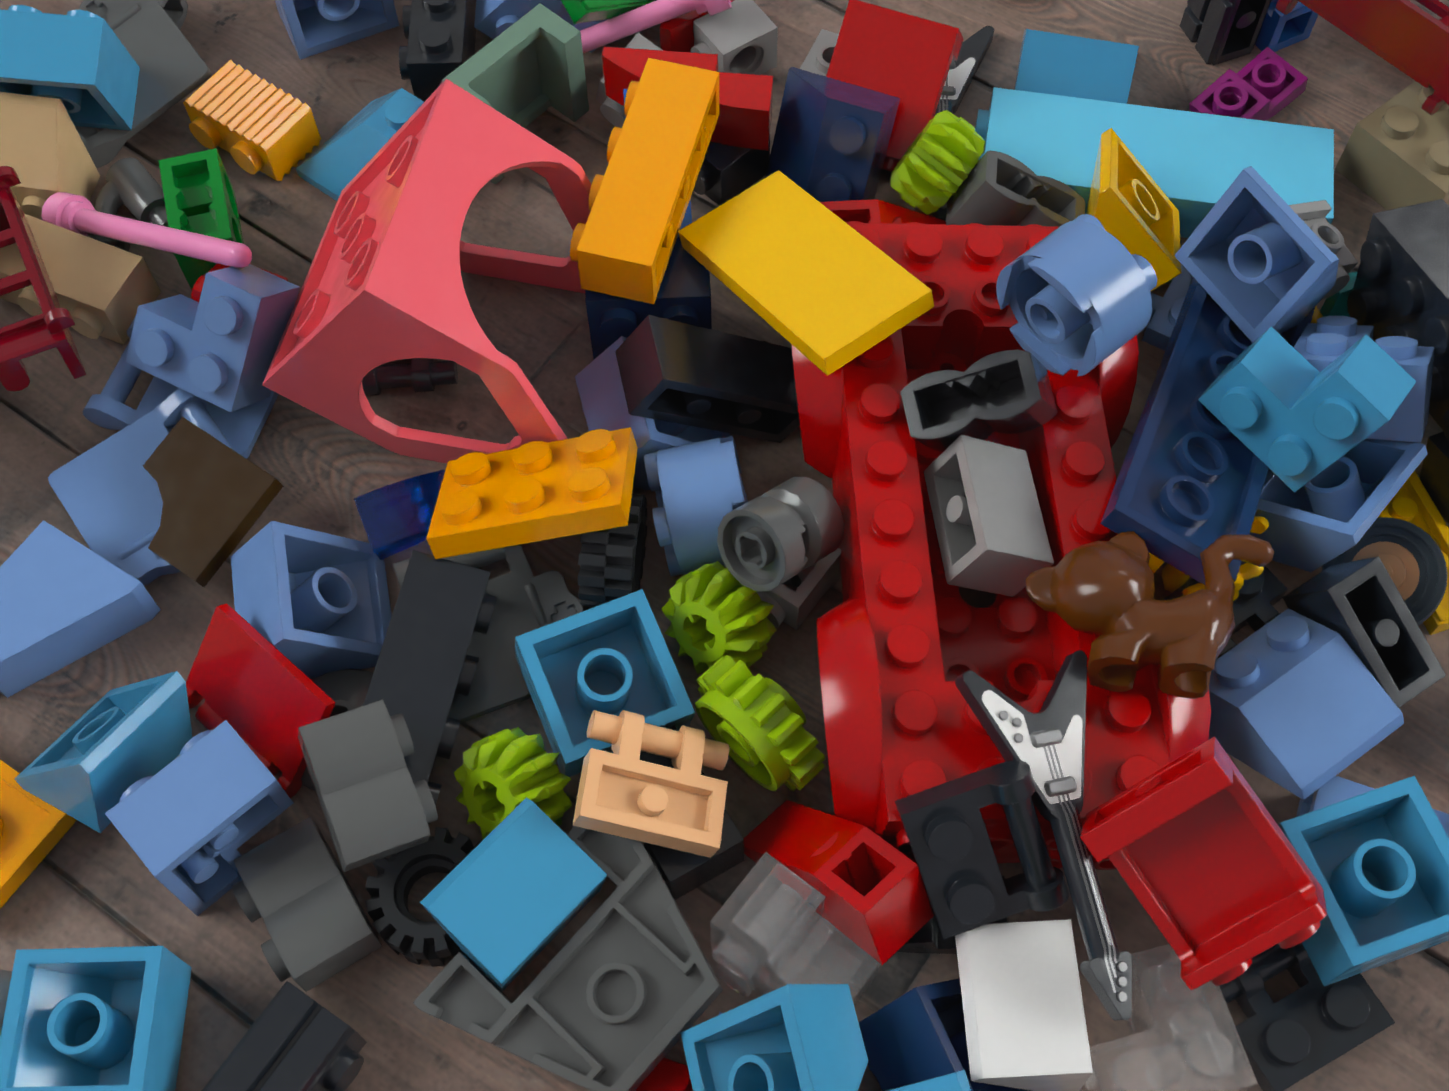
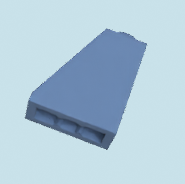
(61, 606)

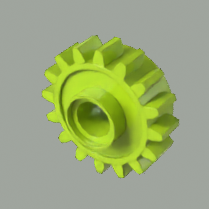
(759, 725)

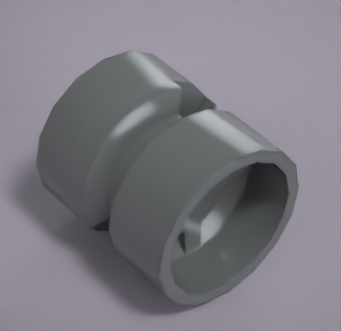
(780, 533)

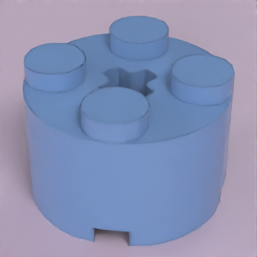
(1077, 296)
(693, 494)

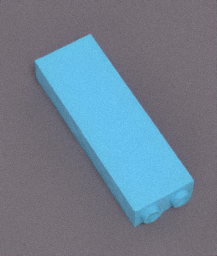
(1183, 151)

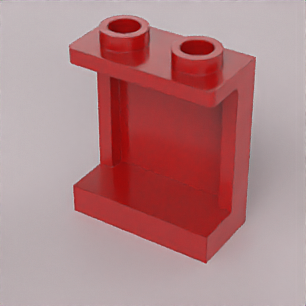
(898, 58)
(1207, 865)

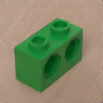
(201, 202)

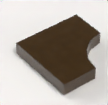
(207, 500)

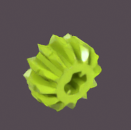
(937, 162)
(717, 618)
(506, 770)

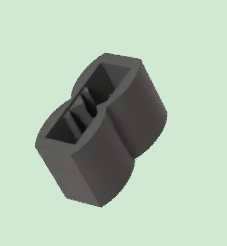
(1011, 194)
(366, 784)
(305, 906)

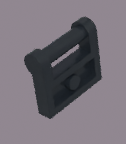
(958, 856)

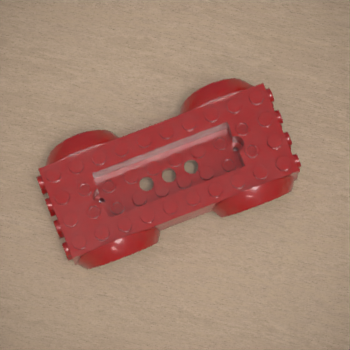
(903, 630)

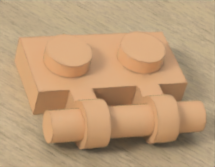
(647, 799)

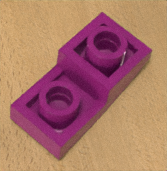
(1255, 91)

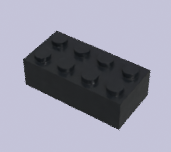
(1406, 287)

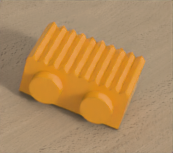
(252, 121)

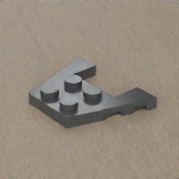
(608, 997)

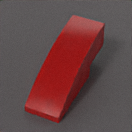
(743, 98)

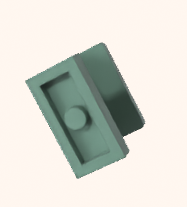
(529, 70)

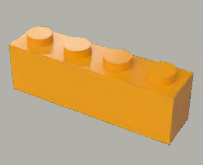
(647, 181)

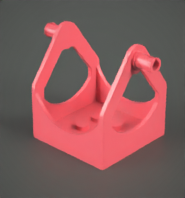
(393, 281)

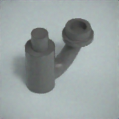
(136, 189)

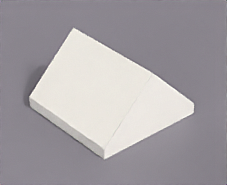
(1024, 1006)

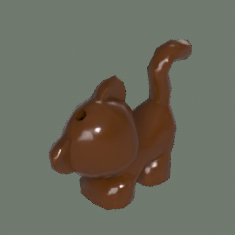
(1110, 594)

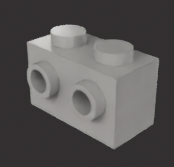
(987, 516)

